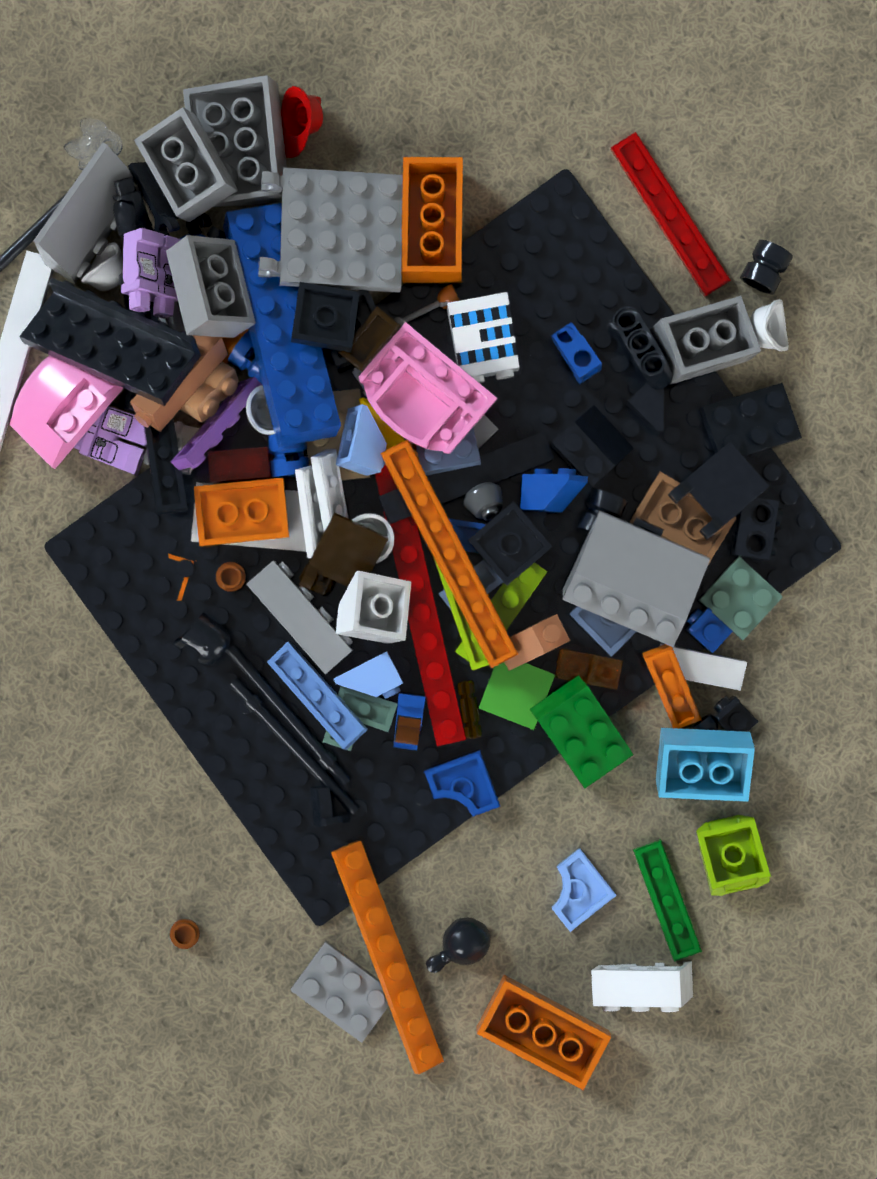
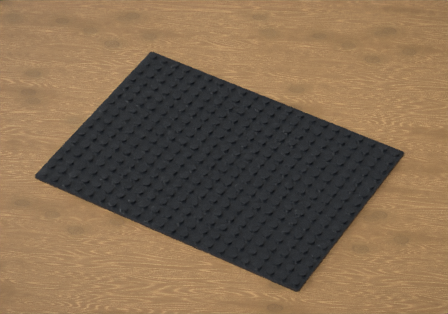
(558, 269)

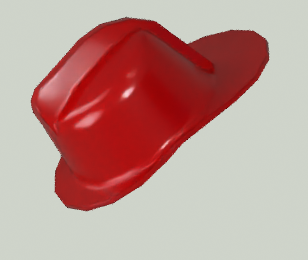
(300, 118)

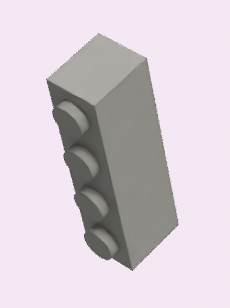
(299, 616)

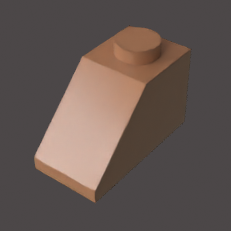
(537, 641)

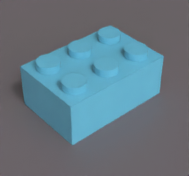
(704, 764)

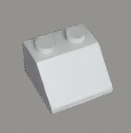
(374, 608)

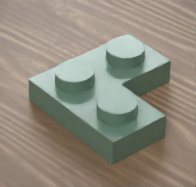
(368, 708)

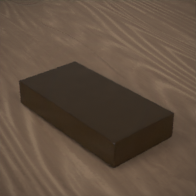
(371, 339)

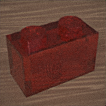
(239, 465)

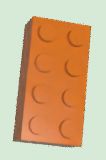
(432, 220)
(543, 1032)

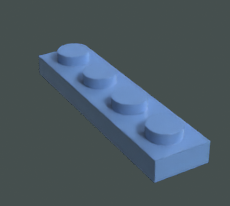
(317, 695)

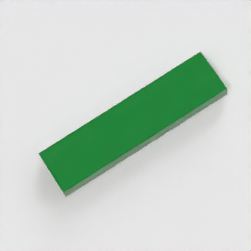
(667, 900)

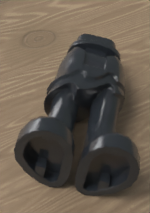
(129, 210)

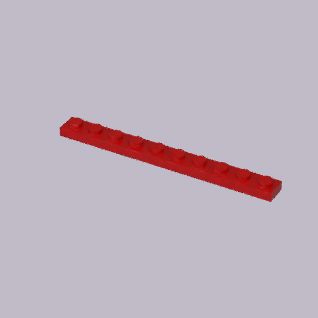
(425, 625)

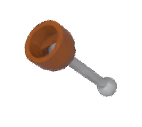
(445, 296)

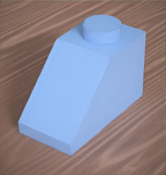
(361, 443)
(373, 677)

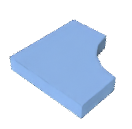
(582, 890)

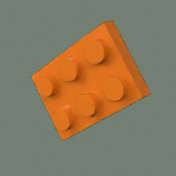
(241, 512)

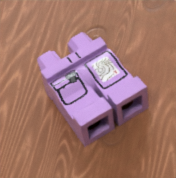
(148, 272)
(103, 445)

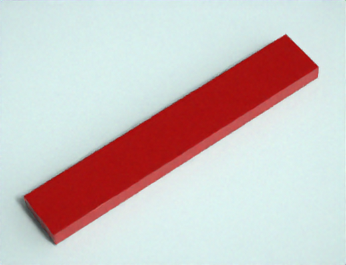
(670, 214)

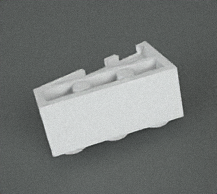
(642, 986)

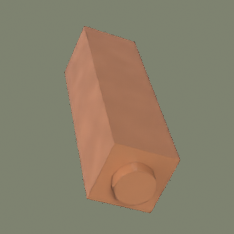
(158, 416)

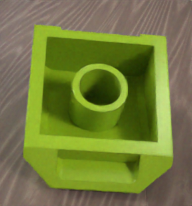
(732, 855)

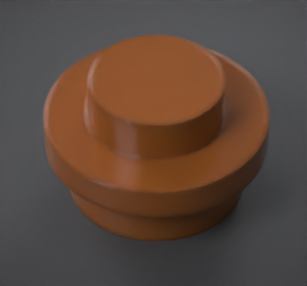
(230, 576)
(184, 933)

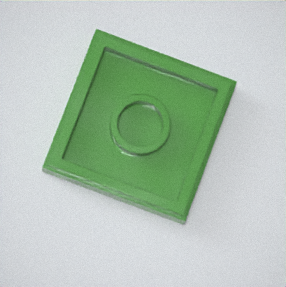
(515, 692)

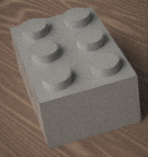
(185, 165)
(210, 287)
(706, 339)

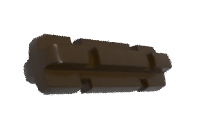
(469, 709)

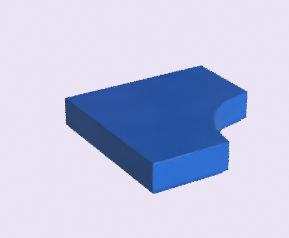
(465, 781)

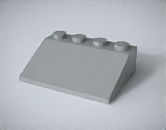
(245, 131)
(83, 217)
(635, 578)

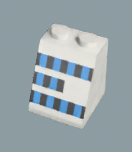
(484, 336)

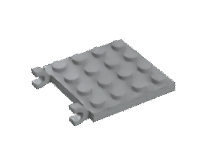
(337, 229)

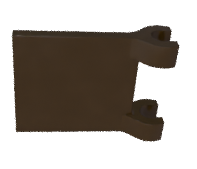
(343, 551)

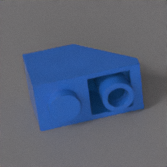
(550, 491)

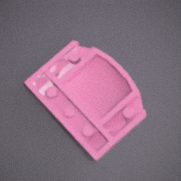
(423, 392)
(59, 407)

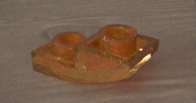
(591, 668)

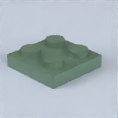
(740, 598)

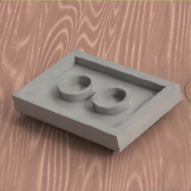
(342, 991)

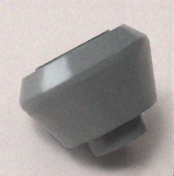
(484, 500)

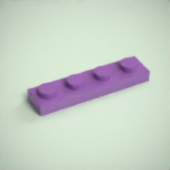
(211, 431)

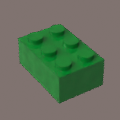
(581, 731)

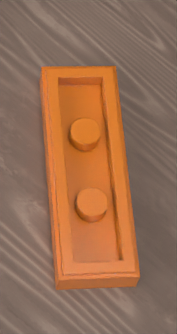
(672, 686)

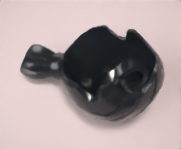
(463, 943)

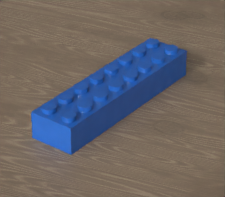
(291, 373)

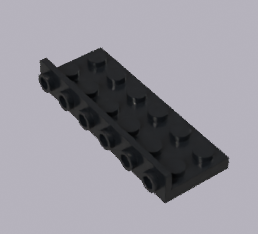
(112, 342)

